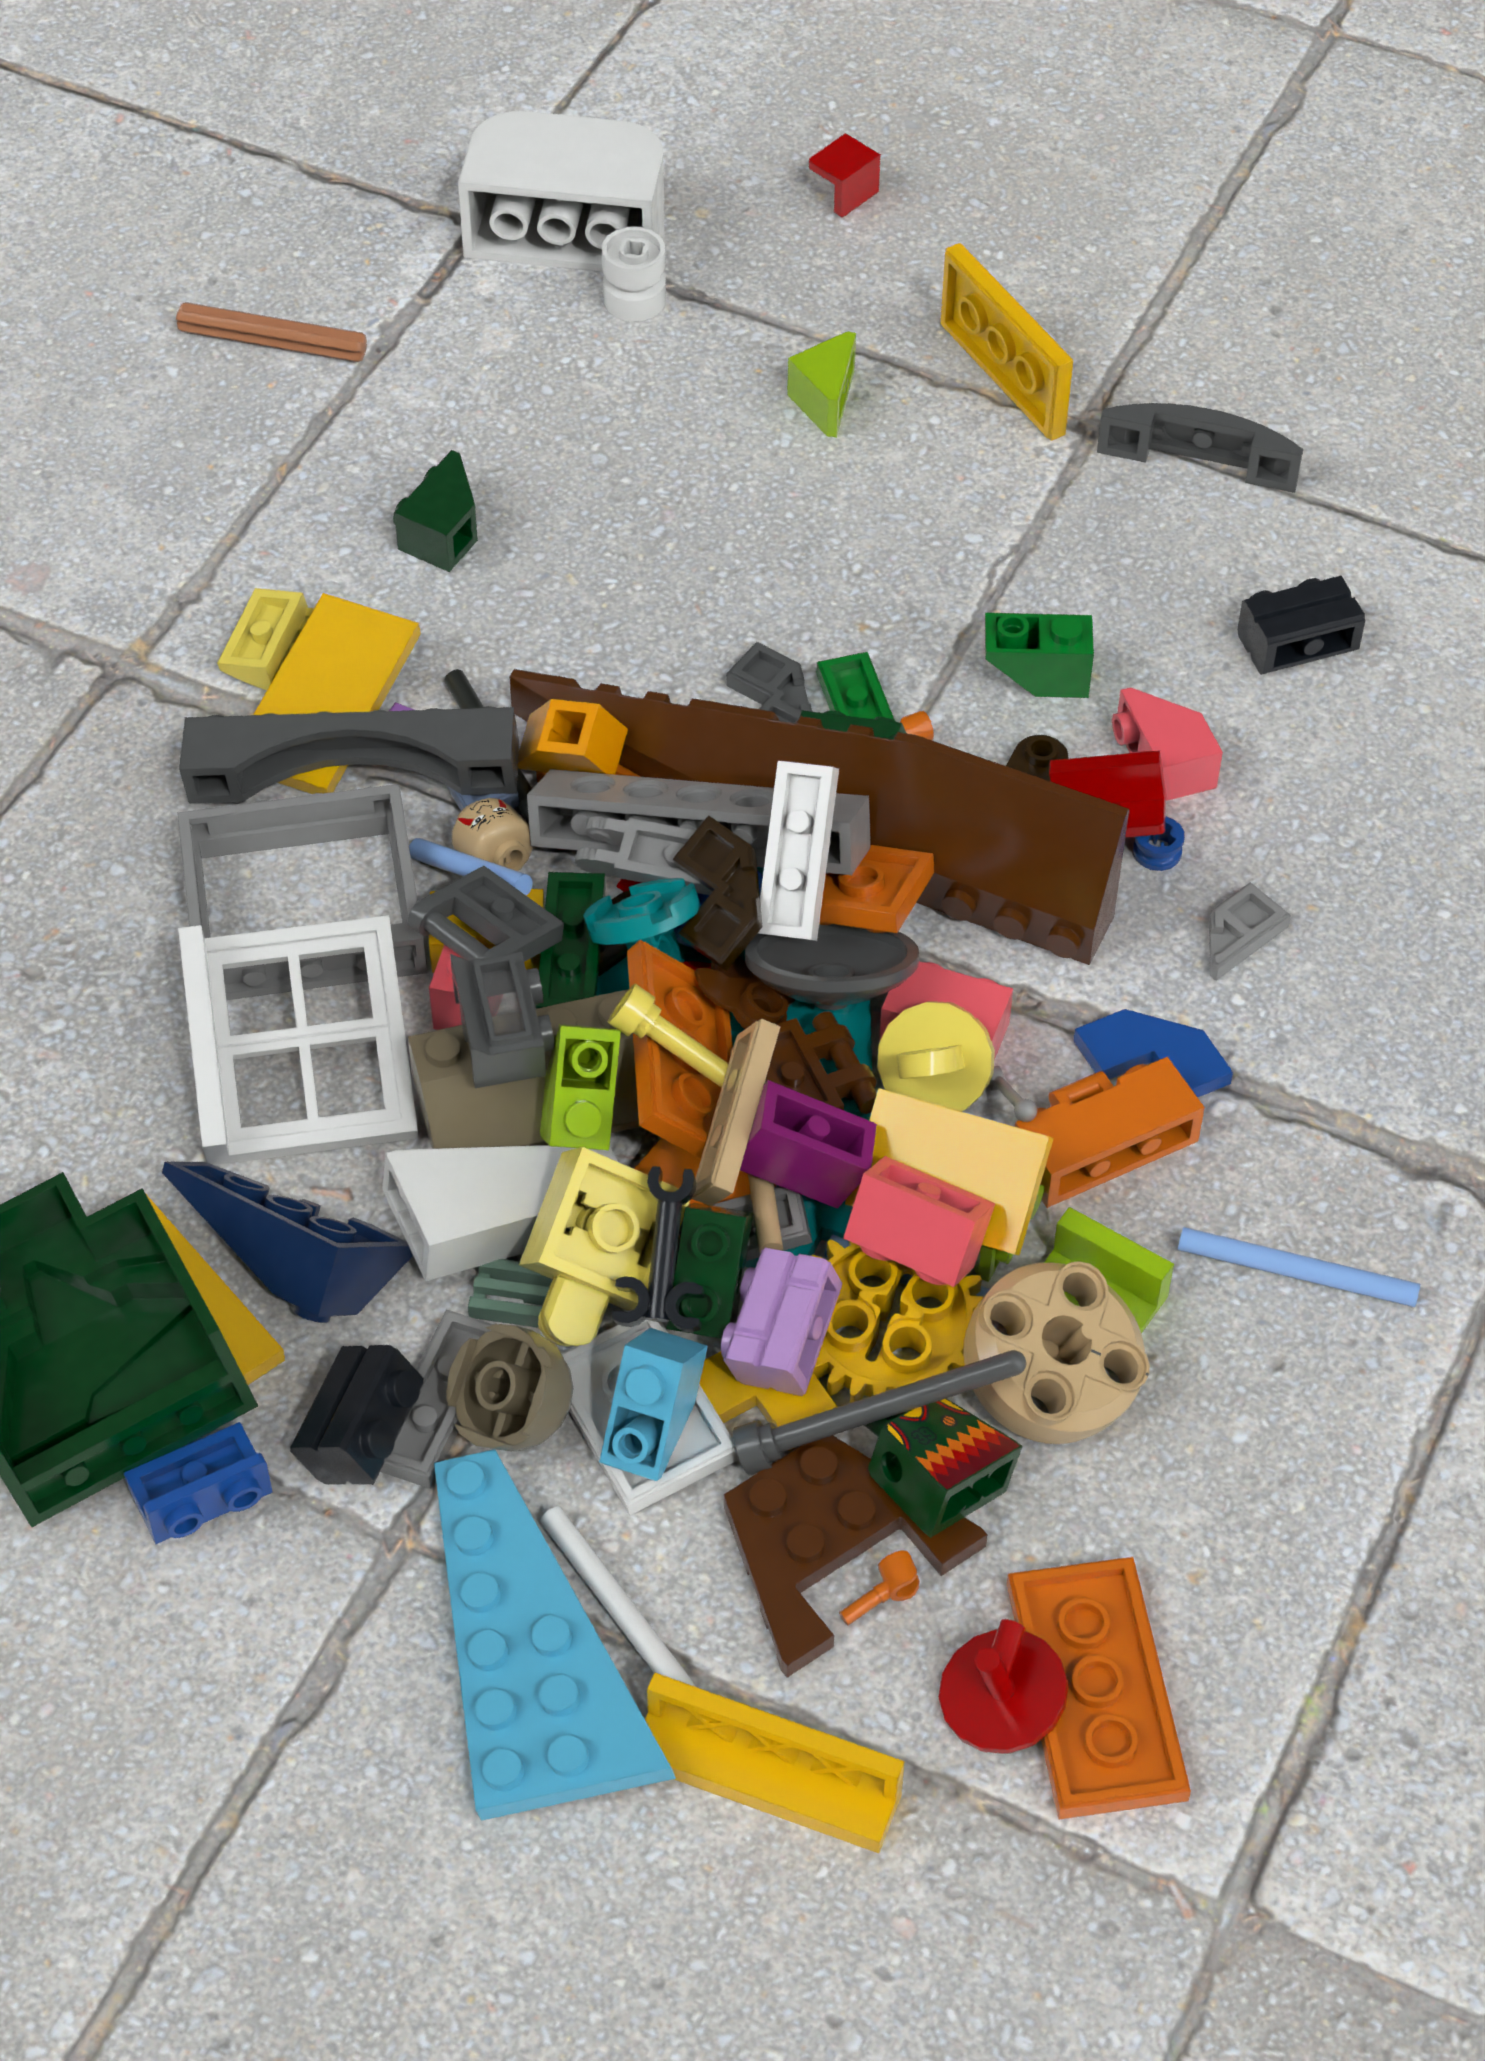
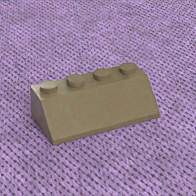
(512, 1111)

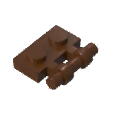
(798, 1066)

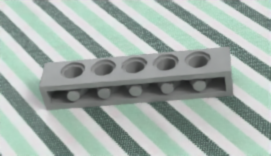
(566, 800)

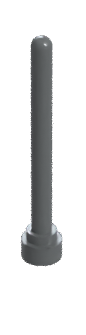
(764, 1444)

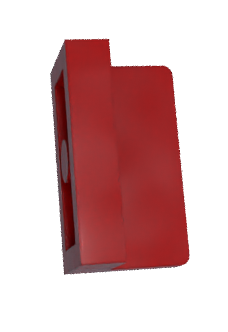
(1122, 779)

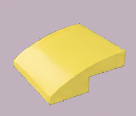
(264, 636)

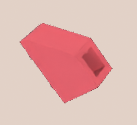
(1182, 736)

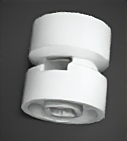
(634, 274)

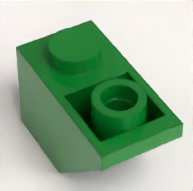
(1042, 651)

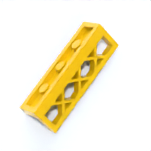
(775, 1763)

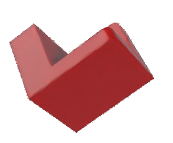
(851, 169)

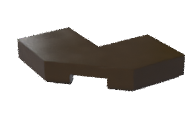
(733, 909)

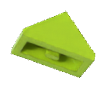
(822, 380)

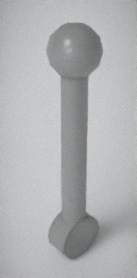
(1024, 1109)

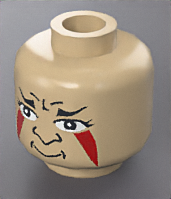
(493, 833)

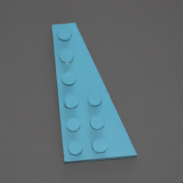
(535, 1680)

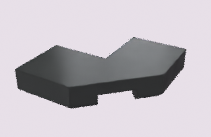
(771, 681)

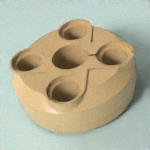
(1062, 1349)

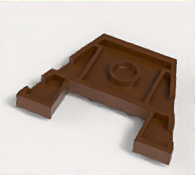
(810, 1520)

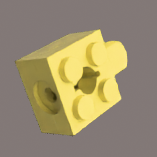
(586, 1236)

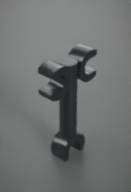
(661, 1300)

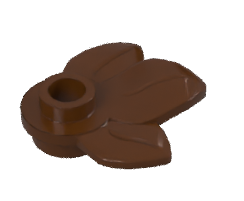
(743, 994)

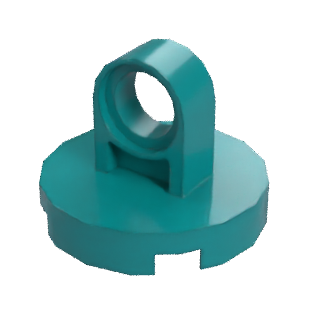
(645, 915)

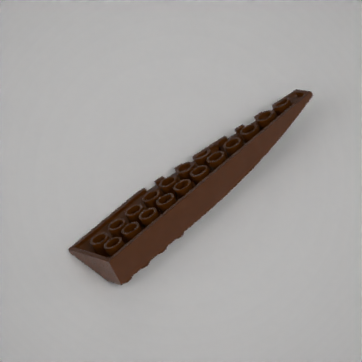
(1003, 842)

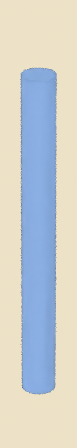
(1299, 1267)

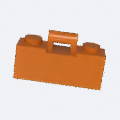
(1114, 1129)

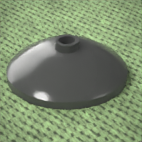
(837, 969)

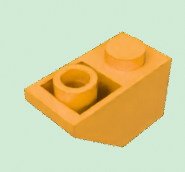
(572, 738)

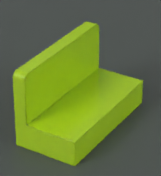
(1129, 1268)

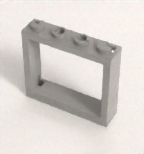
(298, 823)

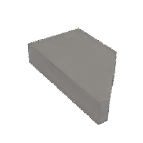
(1242, 927)

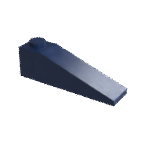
(297, 1255)

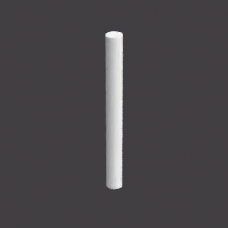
(612, 1596)

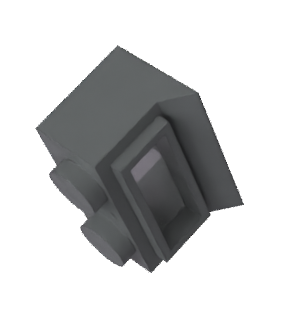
(501, 1018)

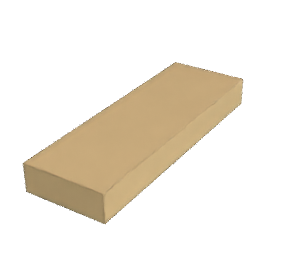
(735, 1112)

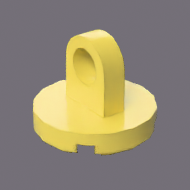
(937, 1055)

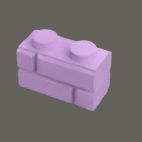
(781, 1321)

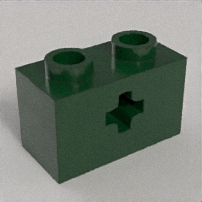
(713, 1256)

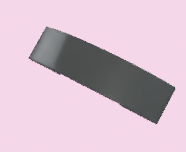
(1203, 435)

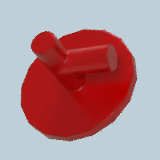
(1003, 1690)

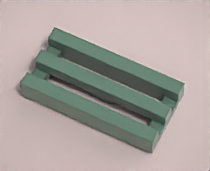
(508, 1280)

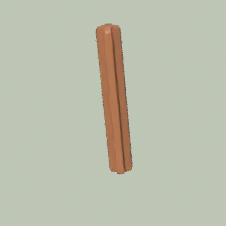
(271, 332)

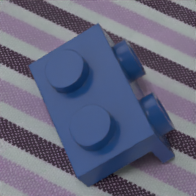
(199, 1483)

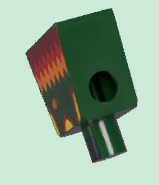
(941, 1463)

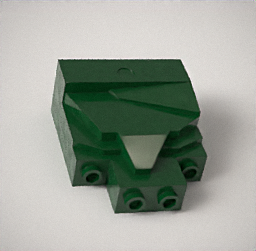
(100, 1348)

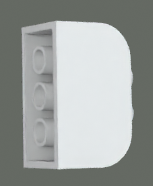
(557, 187)

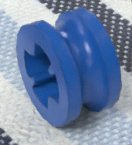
(1160, 857)

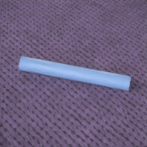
(463, 864)

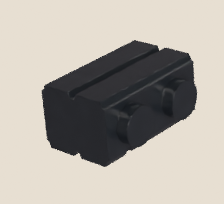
(1300, 624)
(357, 1415)

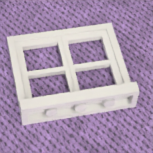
(216, 1049)

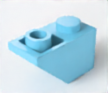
(652, 1402)

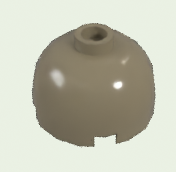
(509, 1388)

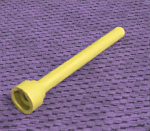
(640, 1016)

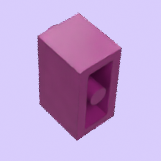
(808, 1145)

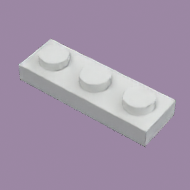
(797, 849)

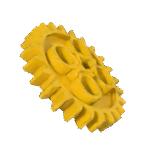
(932, 1332)

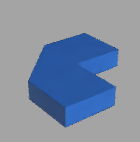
(1136, 1038)

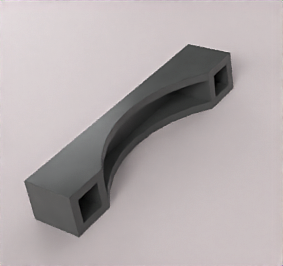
(241, 755)

